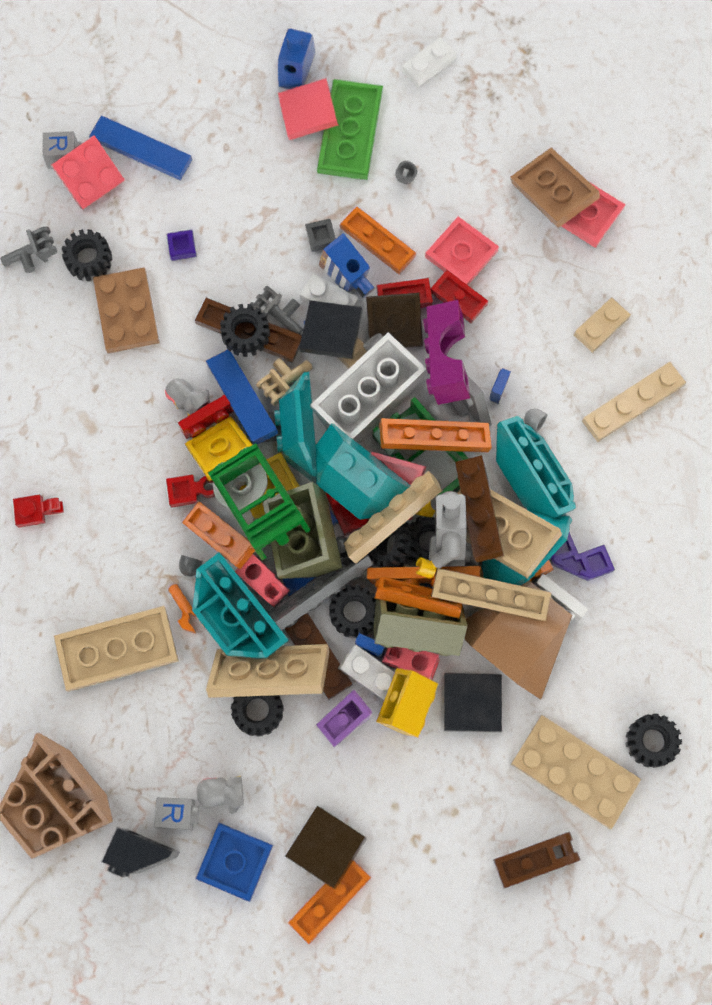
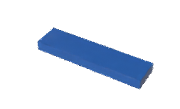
(141, 148)
(241, 397)

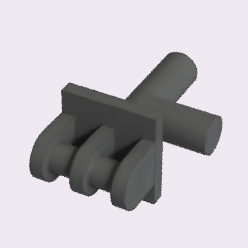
(39, 245)
(283, 315)

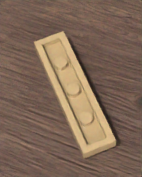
(633, 401)
(391, 518)
(491, 594)

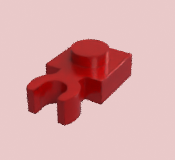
(184, 490)

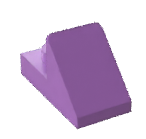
(344, 718)

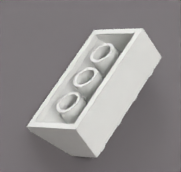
(370, 389)

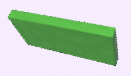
(349, 146)

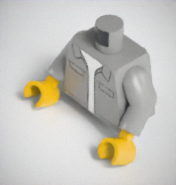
(450, 531)

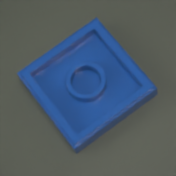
(234, 862)

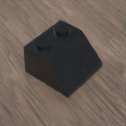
(135, 853)

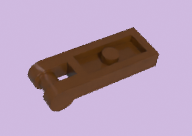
(535, 860)

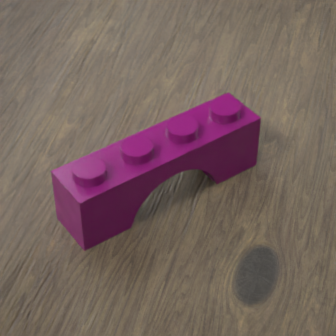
(447, 375)

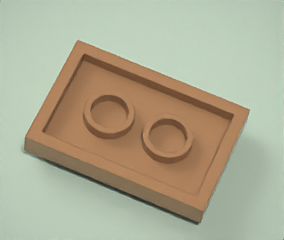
(555, 187)
(126, 310)

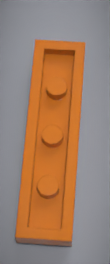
(434, 435)
(409, 575)

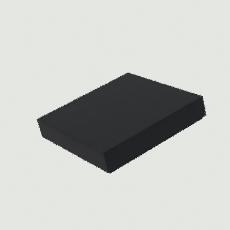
(331, 329)
(472, 702)

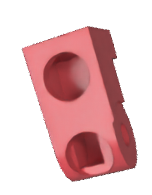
(262, 580)
(421, 662)

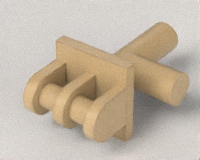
(277, 386)

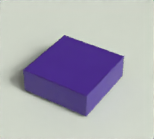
(181, 245)

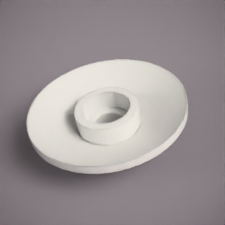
(256, 486)

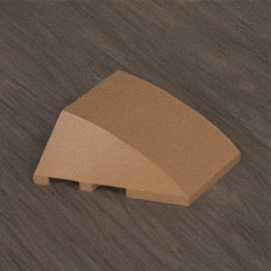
(519, 644)
(52, 799)

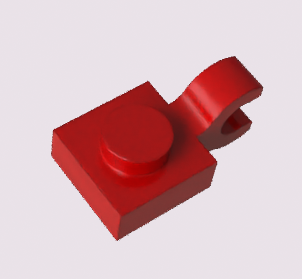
(32, 509)

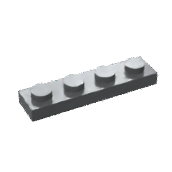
(317, 590)

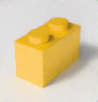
(407, 702)

